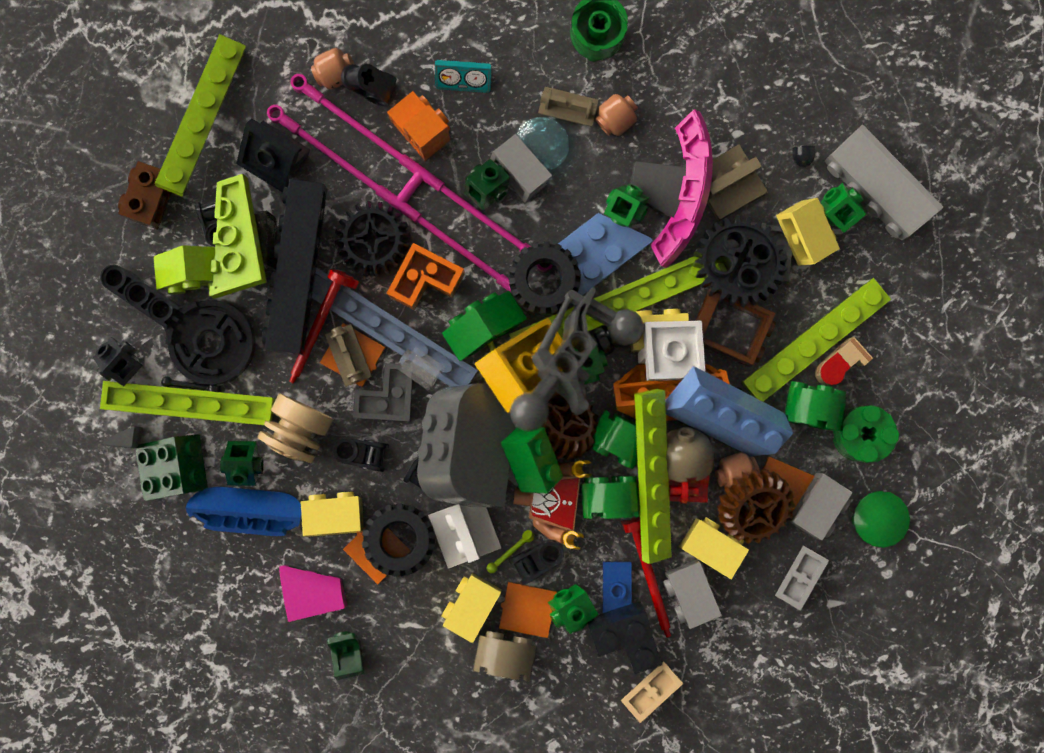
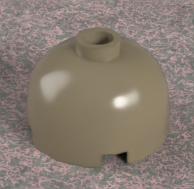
(688, 454)

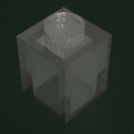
(420, 367)

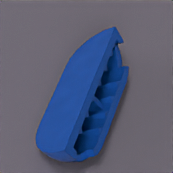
(245, 510)

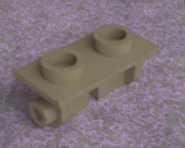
(568, 106)
(348, 355)

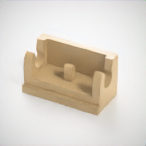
(652, 692)

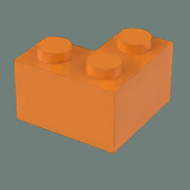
(420, 124)
(421, 270)

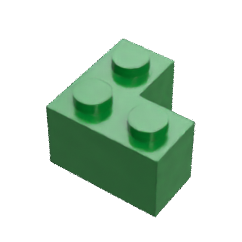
(483, 324)

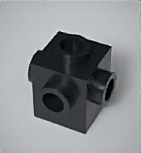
(117, 361)

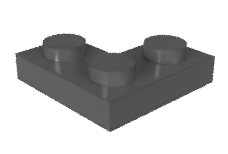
(389, 404)

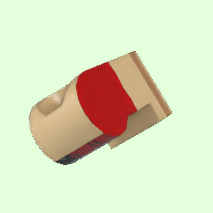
(833, 367)

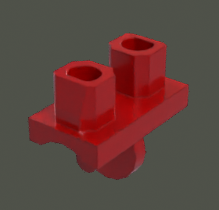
(689, 491)

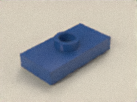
(616, 584)

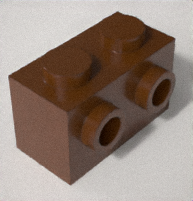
(143, 200)

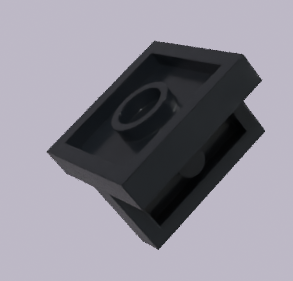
(270, 153)

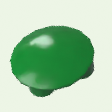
(881, 519)

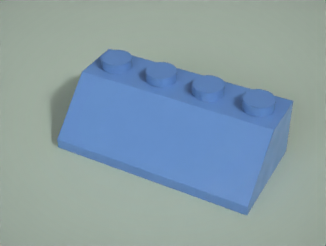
(728, 414)

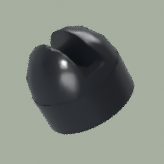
(803, 155)

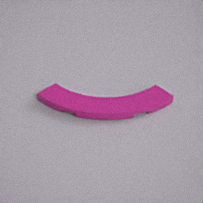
(694, 190)

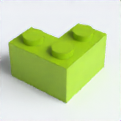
(184, 269)

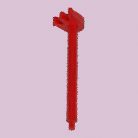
(338, 278)
(635, 527)

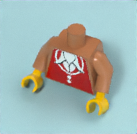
(556, 511)

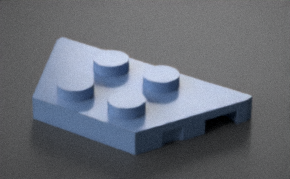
(602, 249)

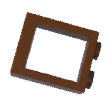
(755, 349)

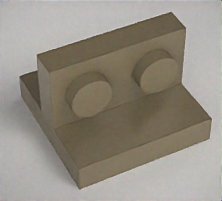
(734, 182)

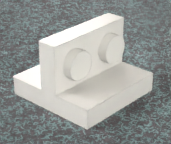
(672, 349)
(464, 533)

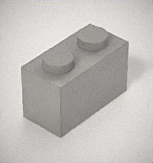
(820, 506)
(692, 594)

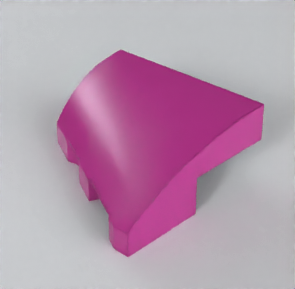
(310, 593)

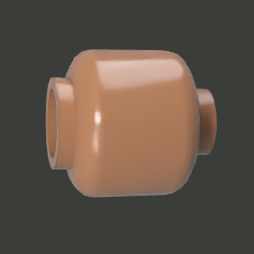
(329, 66)
(616, 114)
(733, 466)

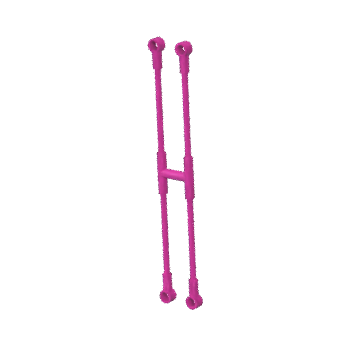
(399, 201)

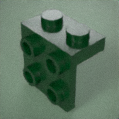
(171, 467)

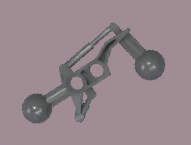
(625, 327)

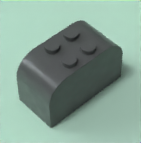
(463, 448)

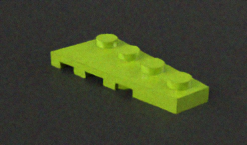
(236, 240)

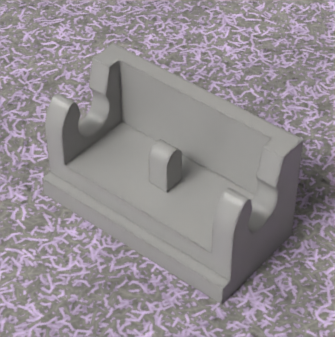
(523, 167)
(801, 578)

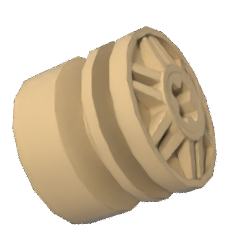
(295, 429)

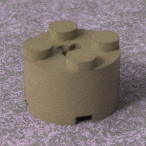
(505, 657)

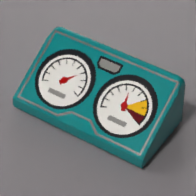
(463, 76)

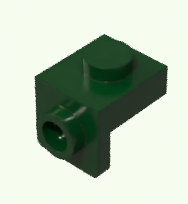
(346, 655)

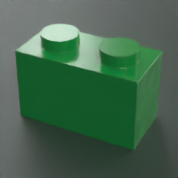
(532, 460)

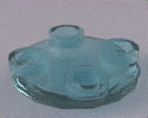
(545, 140)

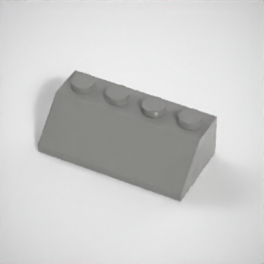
(883, 183)

